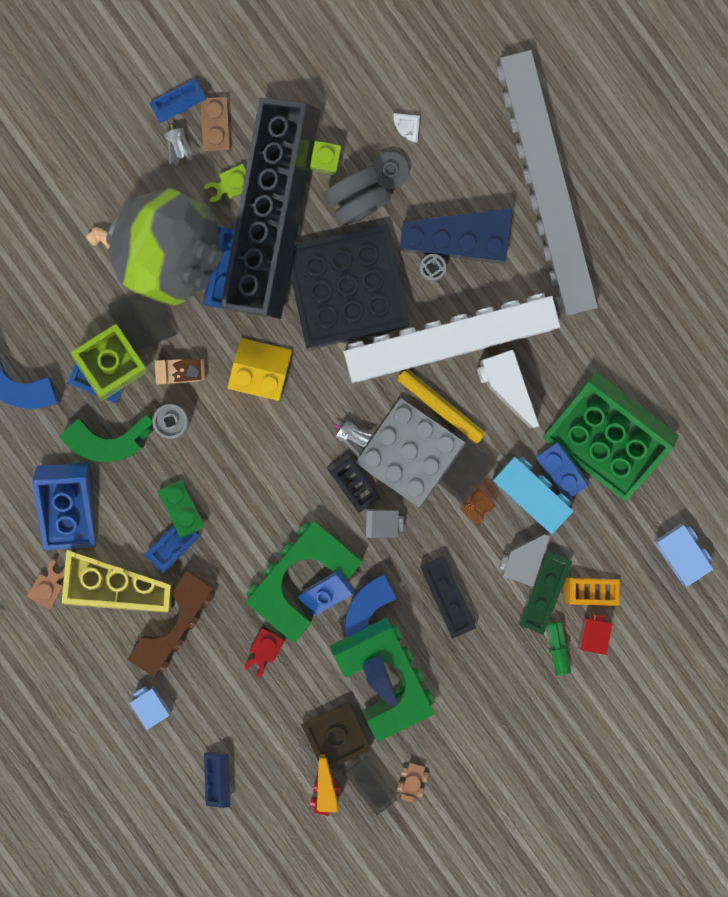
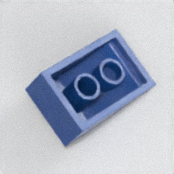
(65, 505)

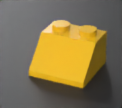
(259, 369)

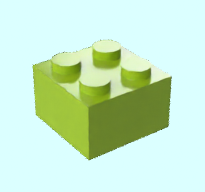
(108, 362)

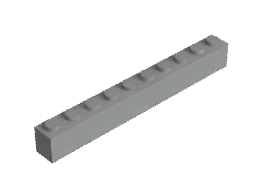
(547, 183)

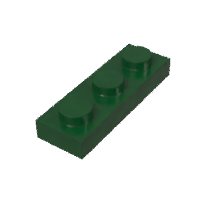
(545, 593)

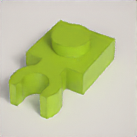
(231, 183)

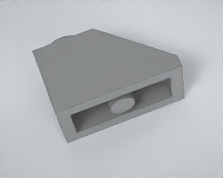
(383, 523)
(524, 560)

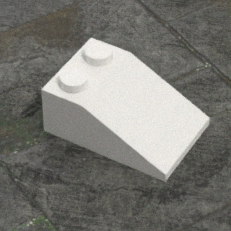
(506, 382)

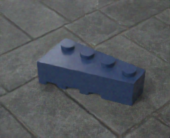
(464, 236)

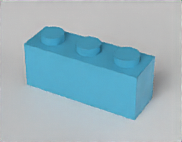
(533, 494)

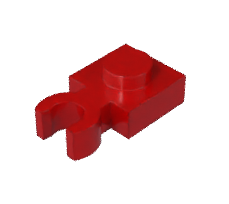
(266, 648)

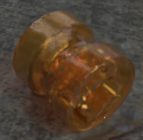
(477, 507)

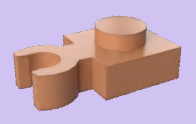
(46, 588)

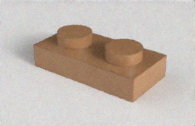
(215, 124)

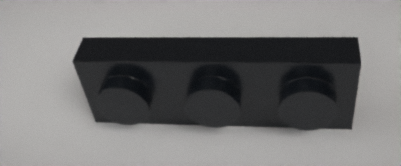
(448, 596)

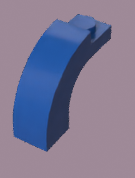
(27, 396)
(366, 601)

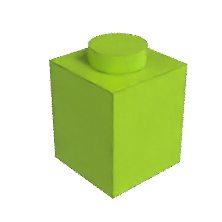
(325, 158)

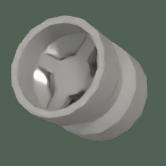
(433, 271)

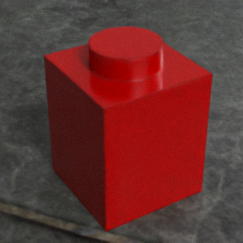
(595, 634)

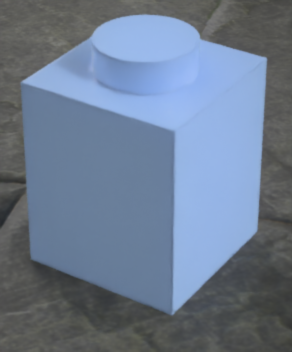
(149, 706)

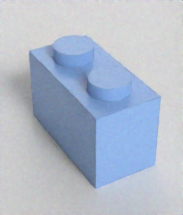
(684, 555)

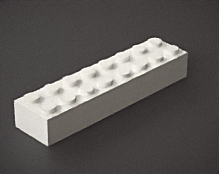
(452, 339)

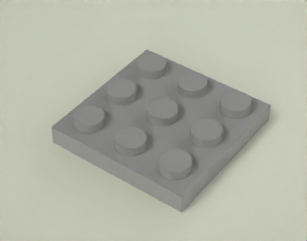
(410, 453)

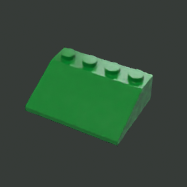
(611, 436)

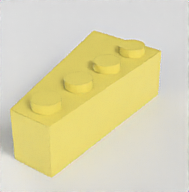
(107, 586)

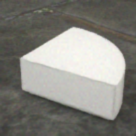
(407, 126)

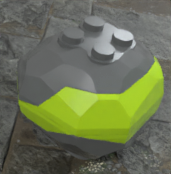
(164, 245)

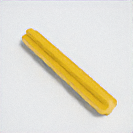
(441, 406)

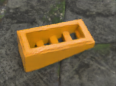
(569, 591)
(326, 793)

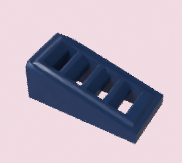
(379, 680)

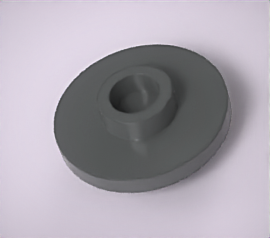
(391, 169)

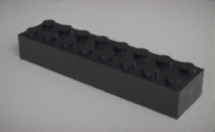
(270, 207)

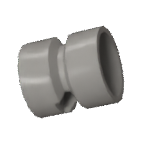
(171, 421)

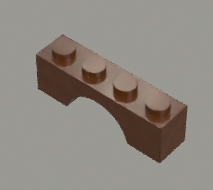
(153, 651)

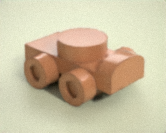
(410, 788)

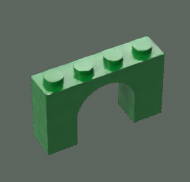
(269, 597)
(412, 701)

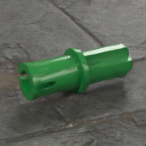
(558, 648)

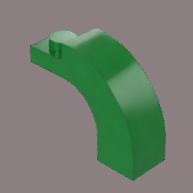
(93, 447)

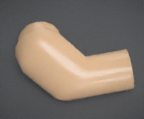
(97, 235)

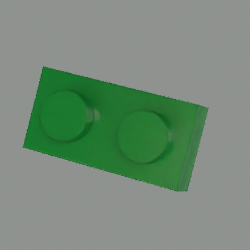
(181, 509)

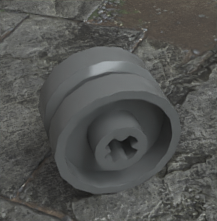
(356, 196)

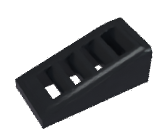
(340, 464)

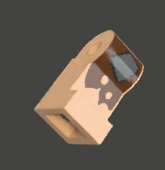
(179, 371)

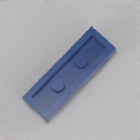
(214, 290)

